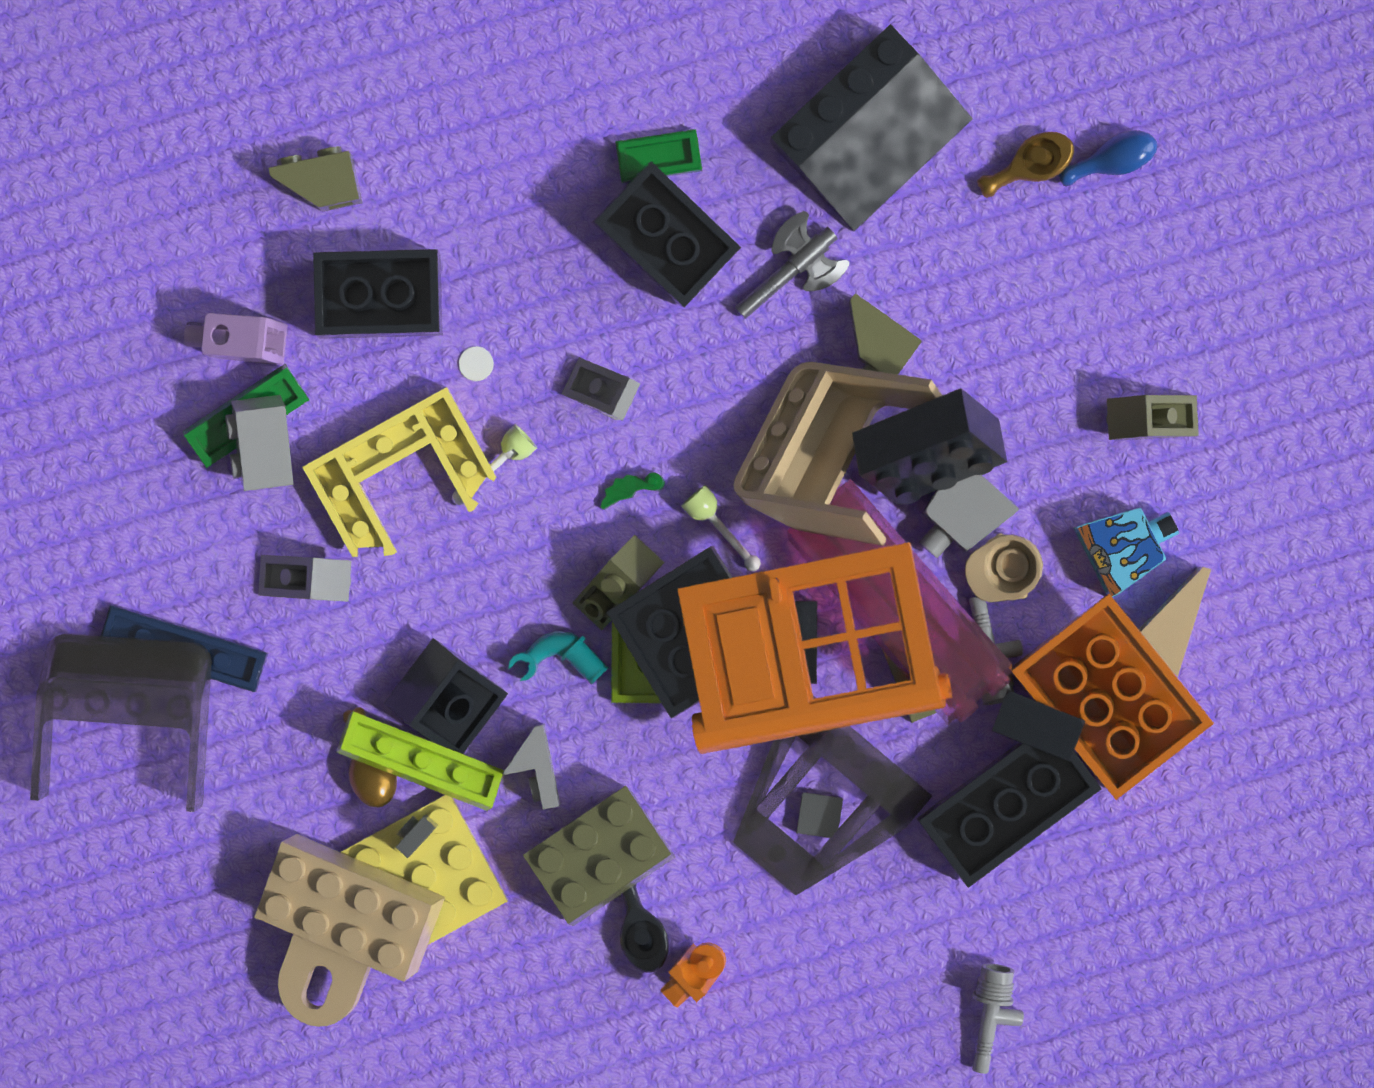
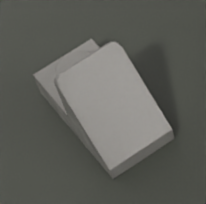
(601, 389)
(536, 755)

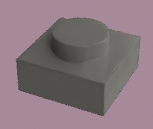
(414, 834)

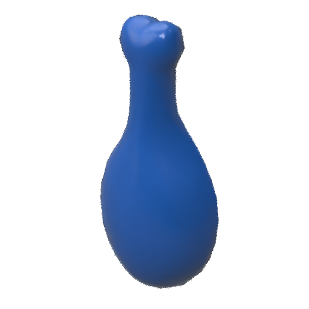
(1115, 157)

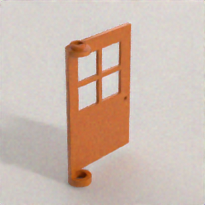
(754, 660)

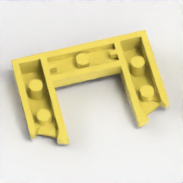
(340, 471)

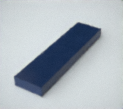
(230, 661)

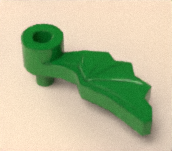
(628, 486)

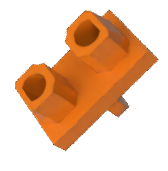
(694, 973)

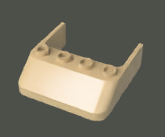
(811, 444)

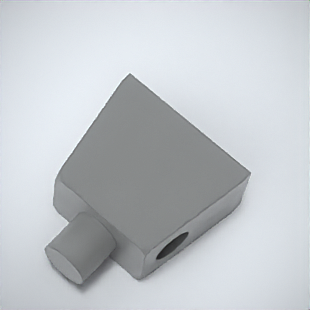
(965, 514)

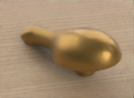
(1036, 160)
(369, 783)

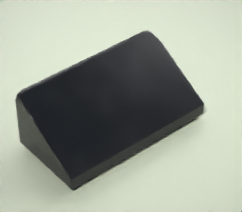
(1038, 726)

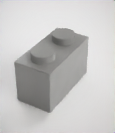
(261, 443)

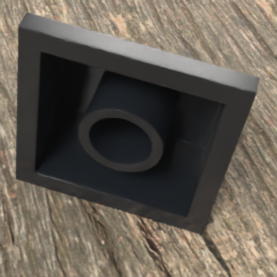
(445, 698)

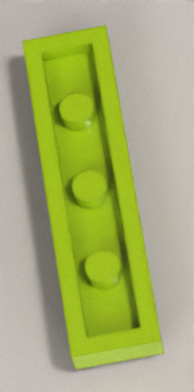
(420, 761)

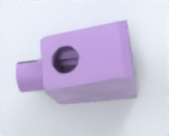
(249, 338)

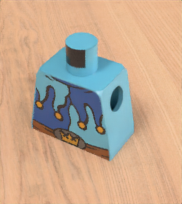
(1125, 547)

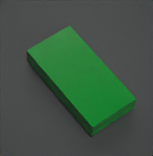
(670, 152)

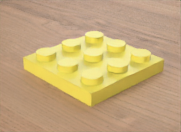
(444, 863)

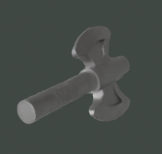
(806, 255)

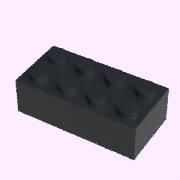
(1005, 808)

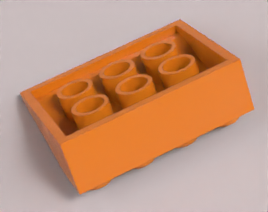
(1122, 690)

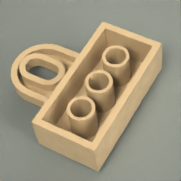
(343, 920)

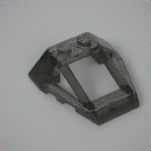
(861, 764)

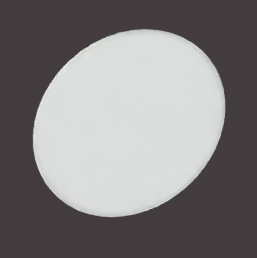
(476, 363)

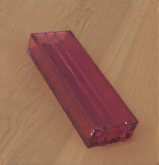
(955, 638)

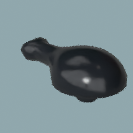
(642, 935)

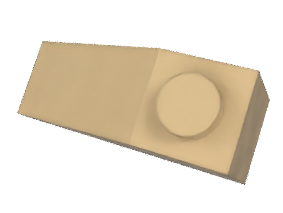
(1173, 621)

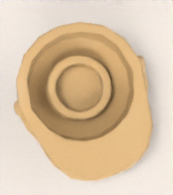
(1004, 568)

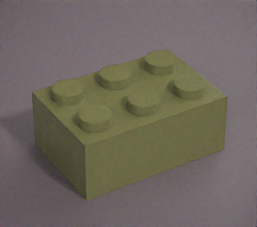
(599, 856)

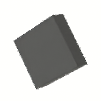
(819, 814)

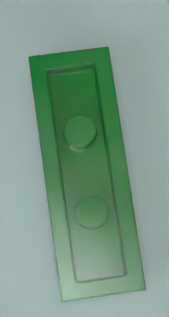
(210, 434)

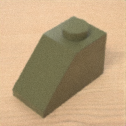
(879, 339)
(1152, 417)

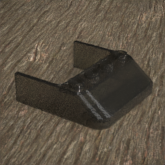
(123, 684)

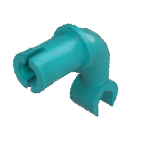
(567, 647)

